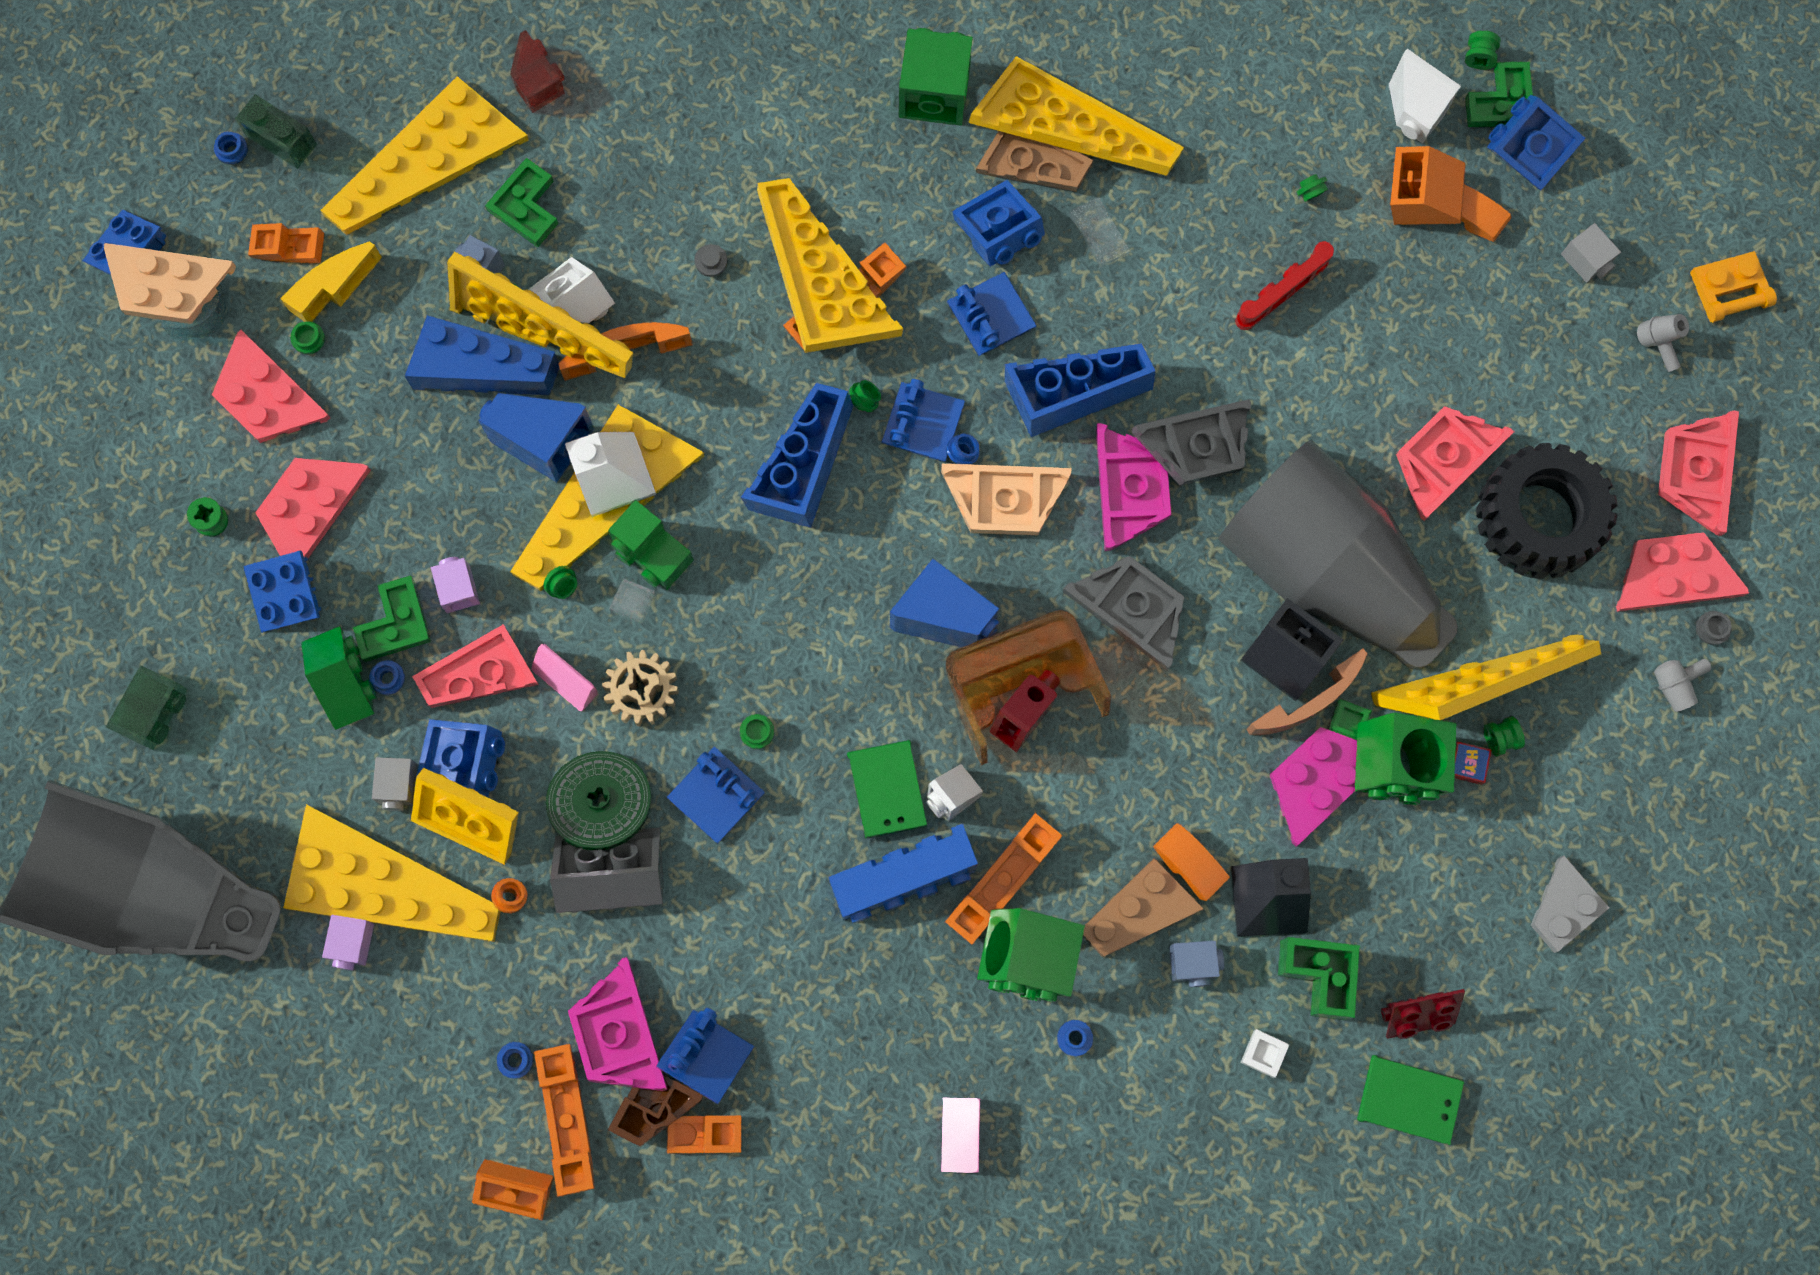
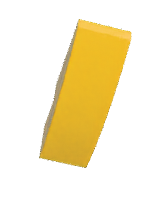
(331, 281)

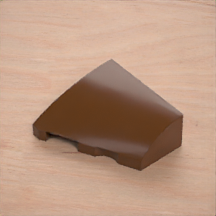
(650, 1111)

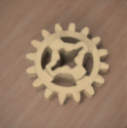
(653, 684)

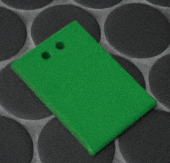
(887, 789)
(1410, 1100)

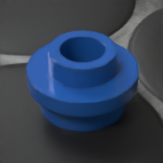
(229, 139)
(964, 443)
(387, 667)
(1063, 1038)
(505, 1054)

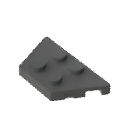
(1198, 442)
(1134, 606)

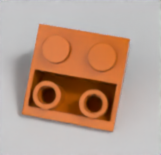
(1426, 187)

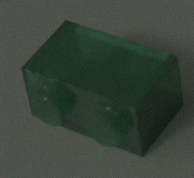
(276, 131)
(147, 708)

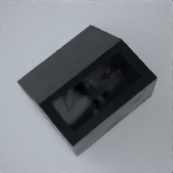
(1291, 649)

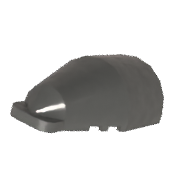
(1340, 557)
(132, 885)

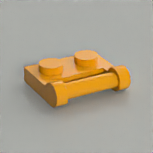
(1730, 277)

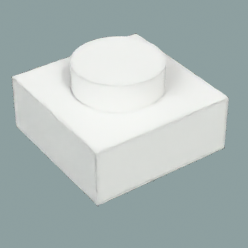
(1264, 1053)

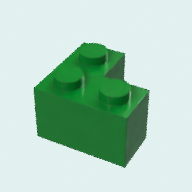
(642, 540)
(334, 676)
(1330, 967)

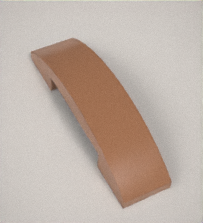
(1278, 720)

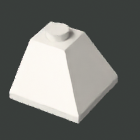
(1420, 96)
(575, 291)
(610, 470)

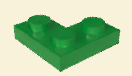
(1494, 107)
(517, 206)
(400, 629)

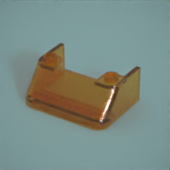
(1009, 657)

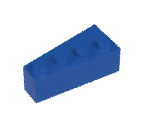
(470, 359)
(1078, 385)
(800, 466)
(904, 875)

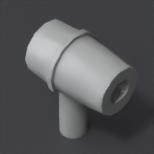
(1661, 332)
(1677, 684)

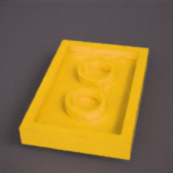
(464, 816)

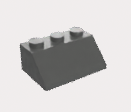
(608, 877)

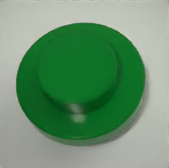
(1312, 187)
(307, 337)
(865, 396)
(560, 582)
(757, 731)

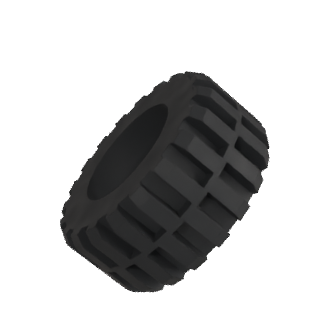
(1571, 478)

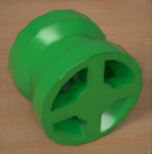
(1482, 50)
(213, 523)
(1504, 736)

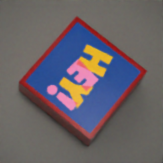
(1471, 763)

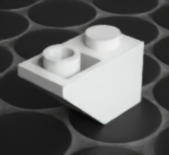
(952, 792)

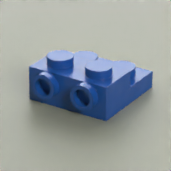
(1534, 141)
(1000, 223)
(463, 753)

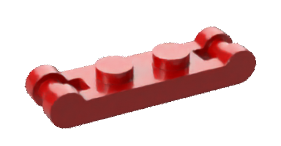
(1294, 279)

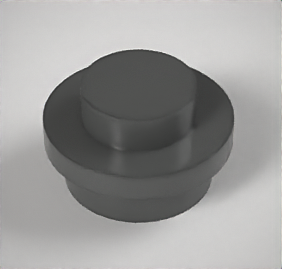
(710, 260)
(1713, 627)

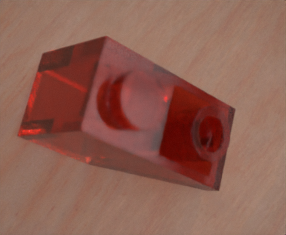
(533, 75)

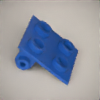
(126, 231)
(991, 313)
(922, 421)
(282, 591)
(715, 794)
(705, 1055)

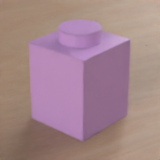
(455, 584)
(347, 942)

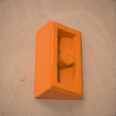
(512, 1189)

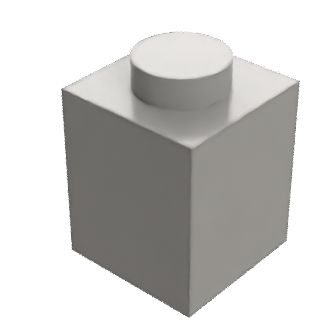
(1591, 254)
(394, 782)

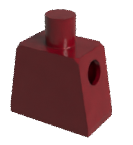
(1025, 709)

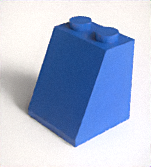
(535, 430)
(944, 609)

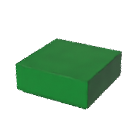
(1346, 718)

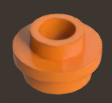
(512, 886)

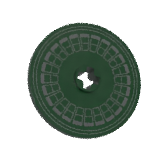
(611, 822)

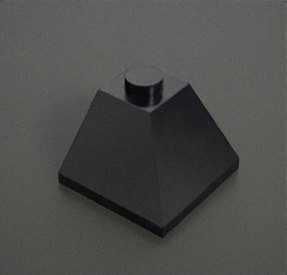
(1271, 897)

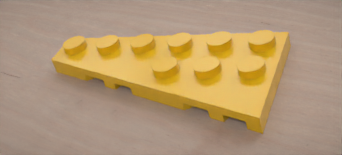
(1053, 112)
(433, 149)
(821, 280)
(529, 317)
(570, 528)
(1477, 682)
(362, 879)

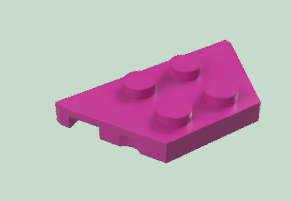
(1131, 487)
(1315, 781)
(616, 1033)

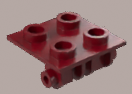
(1432, 1012)

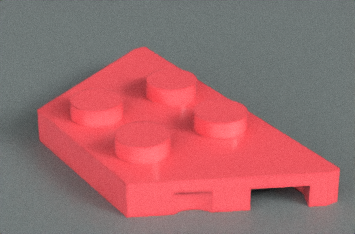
(262, 393)
(1446, 455)
(1700, 469)
(308, 502)
(1677, 572)

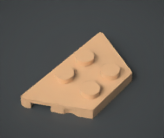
(164, 282)
(1005, 497)

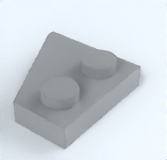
(1566, 906)

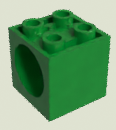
(935, 76)
(1430, 753)
(1030, 954)

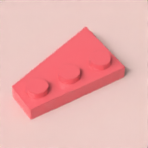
(476, 671)

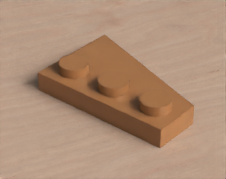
(1034, 162)
(1140, 909)

